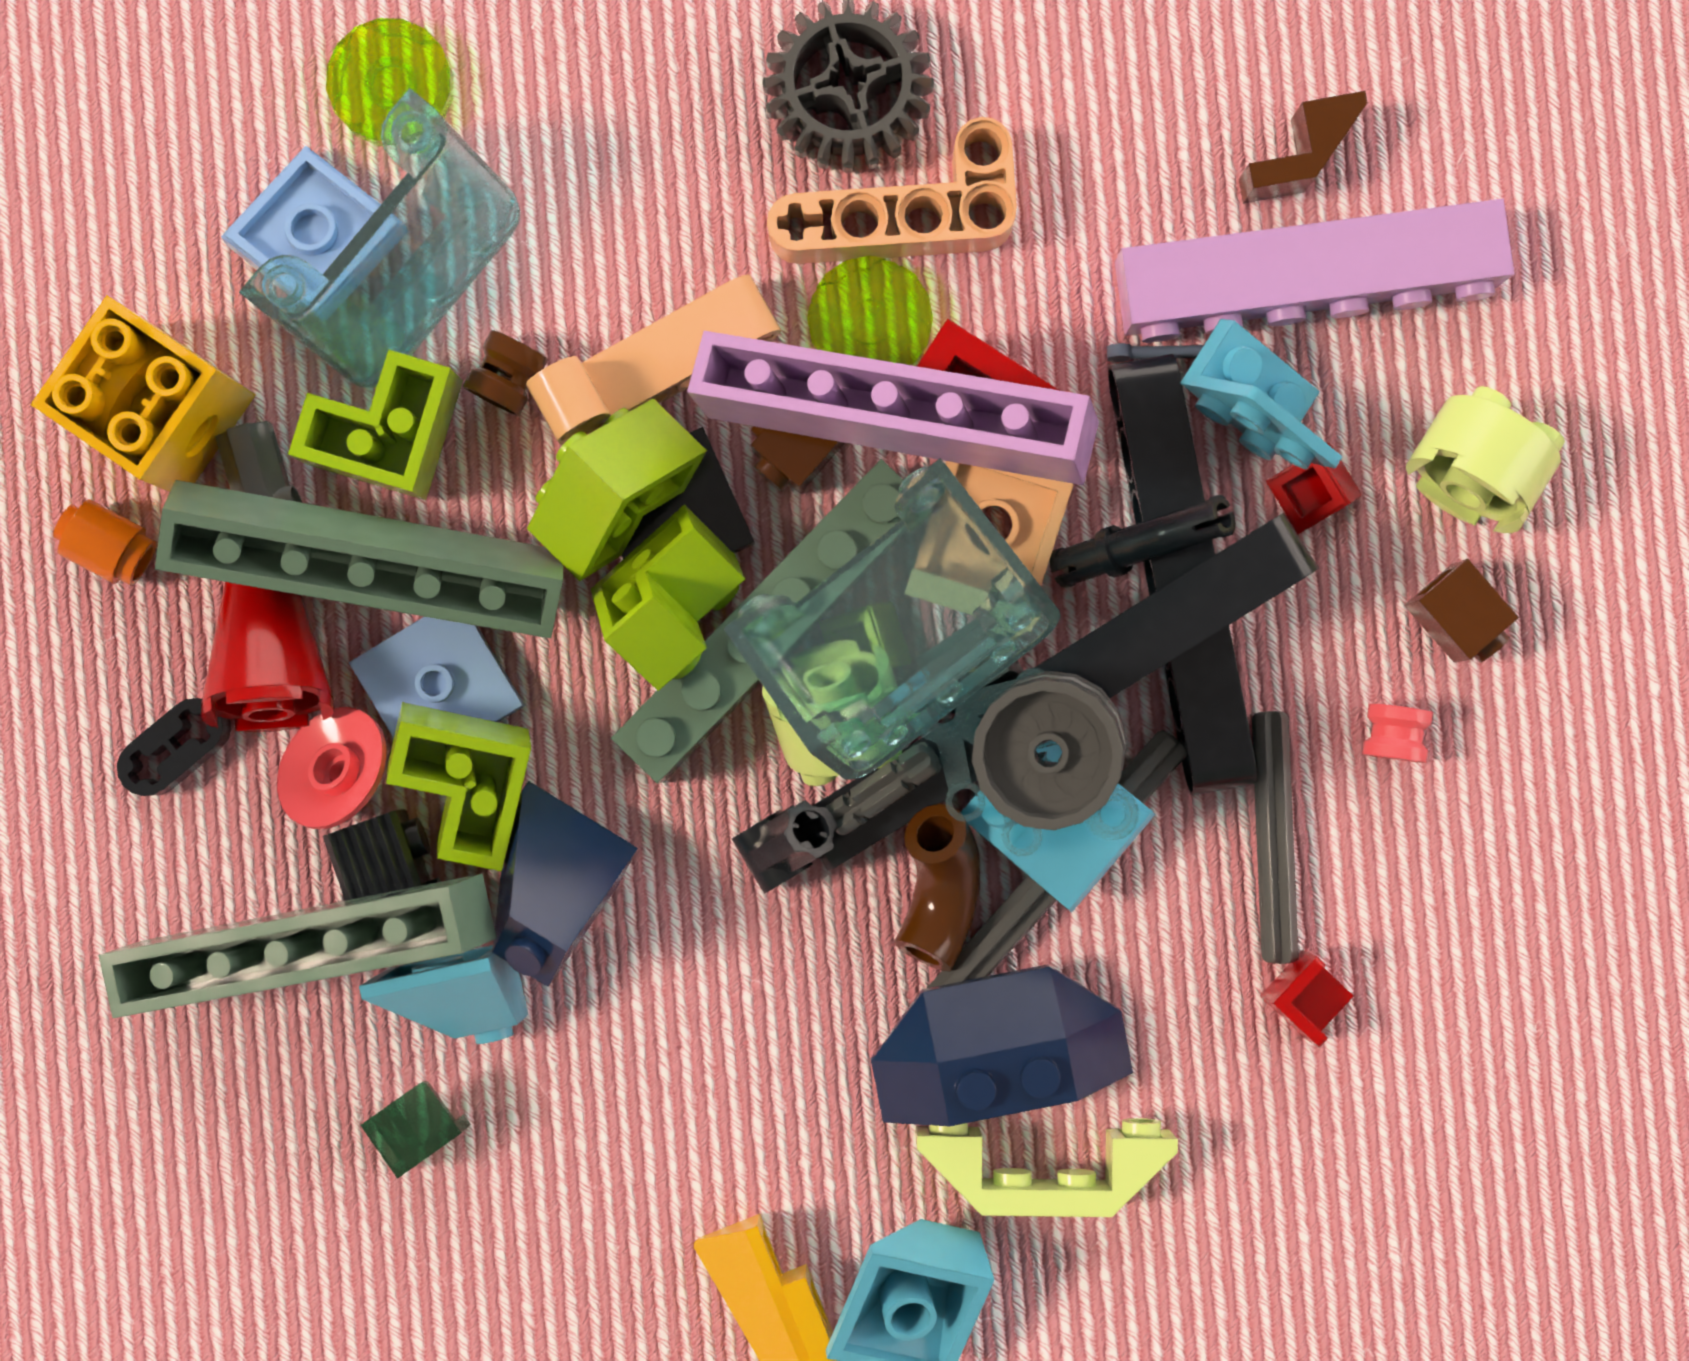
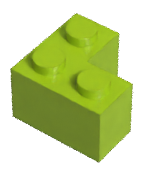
(395, 440)
(610, 484)
(661, 592)
(471, 763)

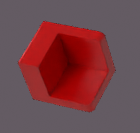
(1307, 997)

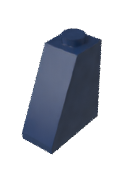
(553, 883)

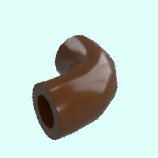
(943, 890)

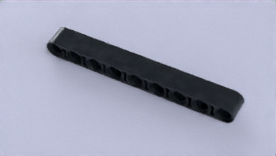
(1130, 648)

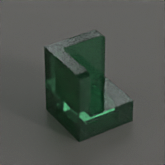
(413, 1128)

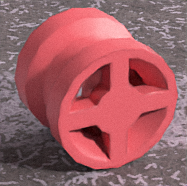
(1397, 733)

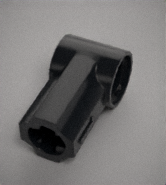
(786, 843)

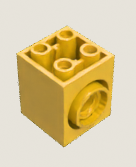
(142, 397)

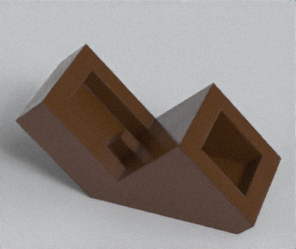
(1317, 132)

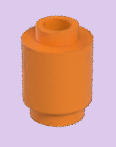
(104, 542)

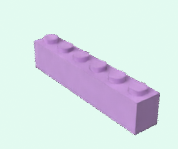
(1314, 268)
(895, 407)

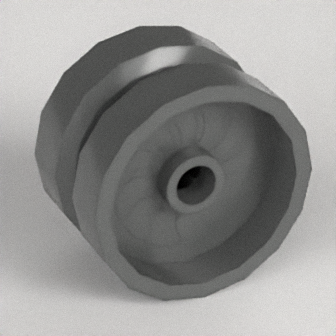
(1023, 781)

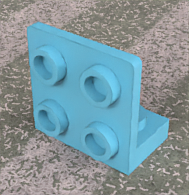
(1258, 395)

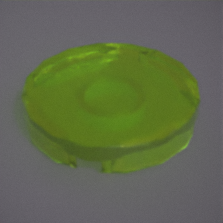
(378, 66)
(871, 311)

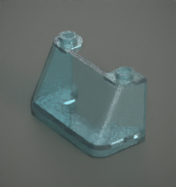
(405, 259)
(897, 629)

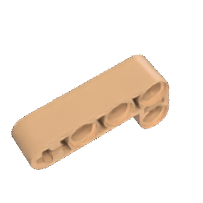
(891, 205)
(648, 363)

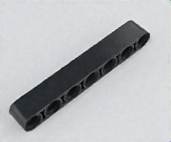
(1160, 480)

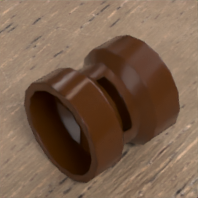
(510, 359)

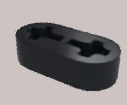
(183, 758)

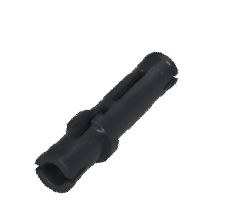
(1118, 549)

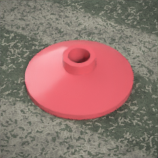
(331, 768)

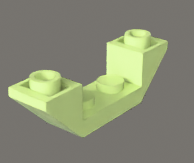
(1131, 1161)

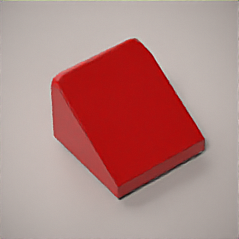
(1313, 492)

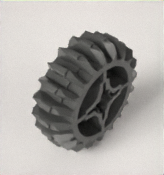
(869, 74)

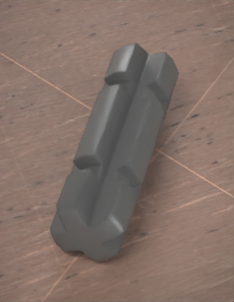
(884, 787)

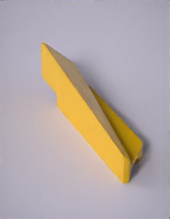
(773, 1308)

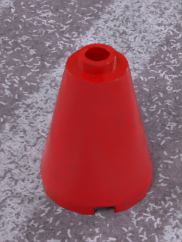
(264, 663)

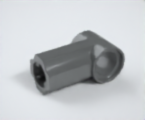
(255, 461)

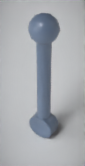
(1124, 352)

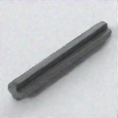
(1275, 838)

